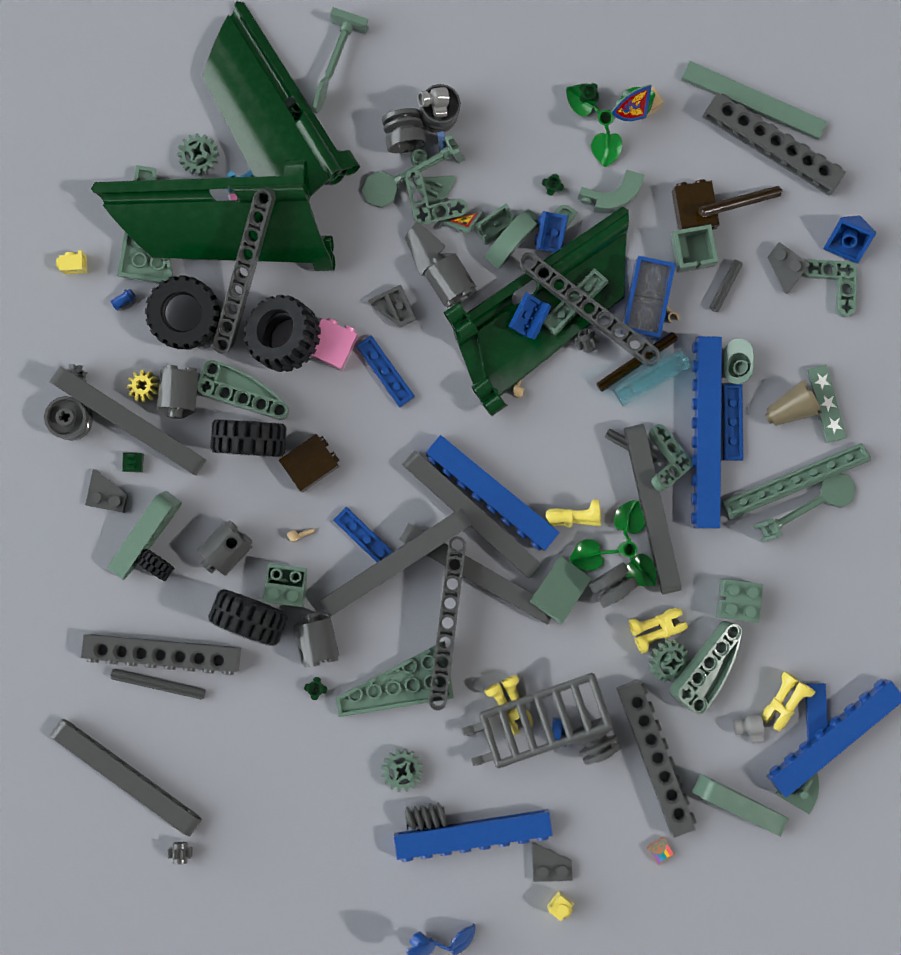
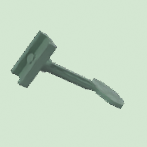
(348, 23)
(382, 188)
(834, 491)

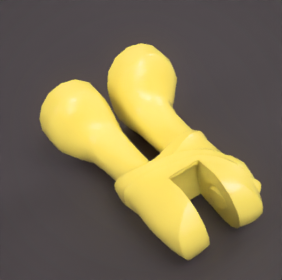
(567, 517)
(662, 620)
(510, 686)
(801, 691)

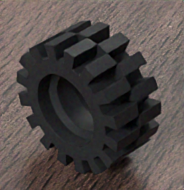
(155, 565)

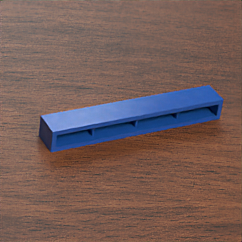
(492, 493)
(833, 740)
(473, 834)

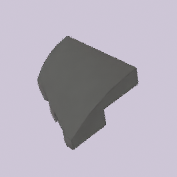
(423, 246)

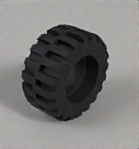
(157, 306)
(264, 322)
(248, 438)
(248, 617)

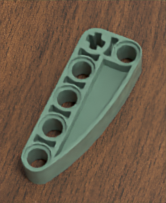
(238, 385)
(144, 533)
(712, 675)
(740, 805)

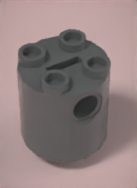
(449, 279)
(177, 391)
(219, 554)
(316, 639)

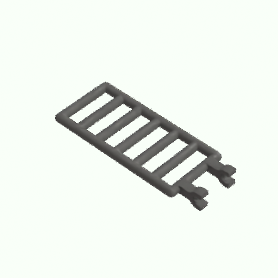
(552, 743)

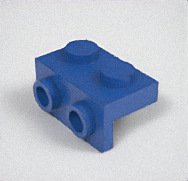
(551, 231)
(529, 316)

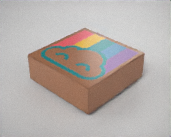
(660, 850)

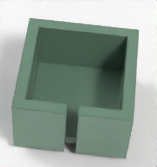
(694, 248)
(741, 600)

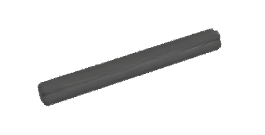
(158, 684)

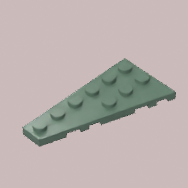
(134, 261)
(397, 687)

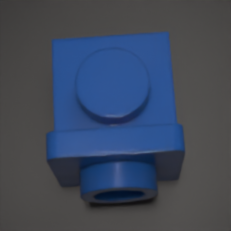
(558, 729)

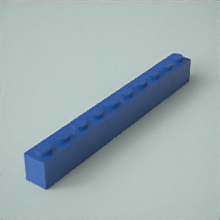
(707, 432)

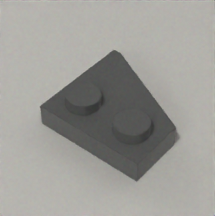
(787, 266)
(394, 306)
(105, 494)
(550, 865)

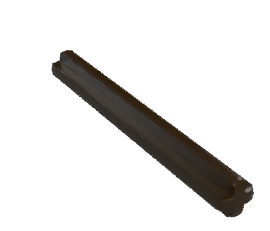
(740, 201)
(634, 363)

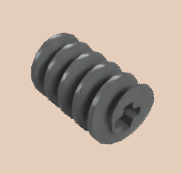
(424, 816)

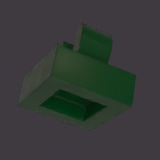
(133, 462)

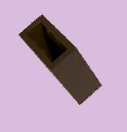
(688, 199)
(309, 462)

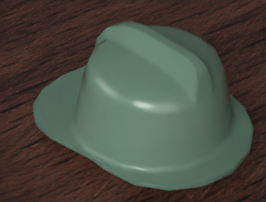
(738, 361)

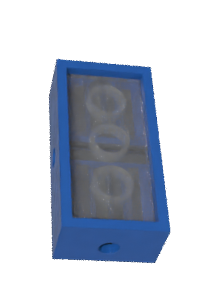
(648, 297)

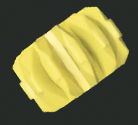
(136, 384)

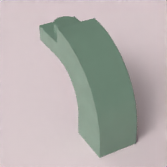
(614, 200)
(511, 238)

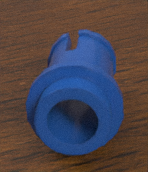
(123, 299)

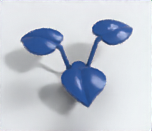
(426, 946)

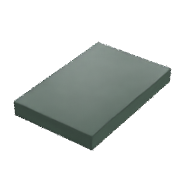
(560, 590)

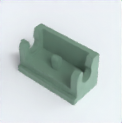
(494, 224)

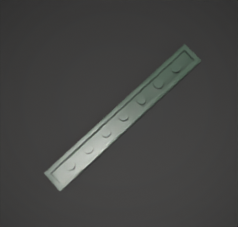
(754, 100)
(796, 481)

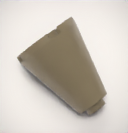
(794, 405)

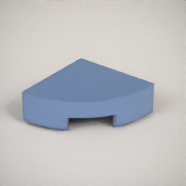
(441, 140)

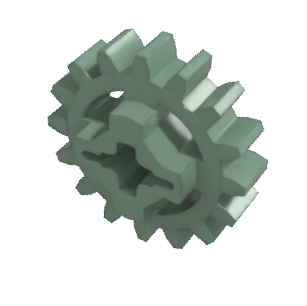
(195, 146)
(668, 660)
(413, 777)

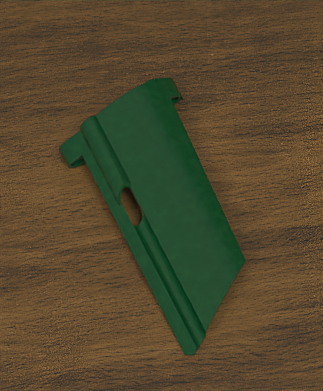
(252, 96)
(187, 223)
(502, 357)

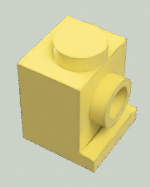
(72, 263)
(560, 906)

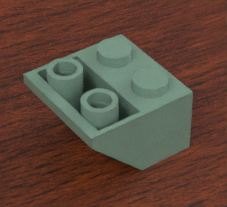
(285, 585)

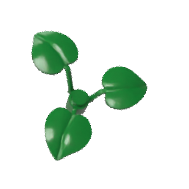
(604, 146)
(630, 519)

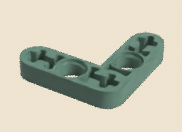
(430, 209)
(842, 279)
(674, 458)

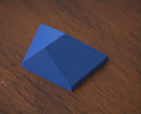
(850, 238)

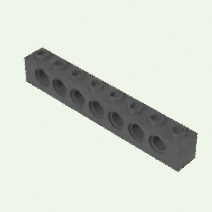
(778, 153)
(92, 644)
(676, 825)

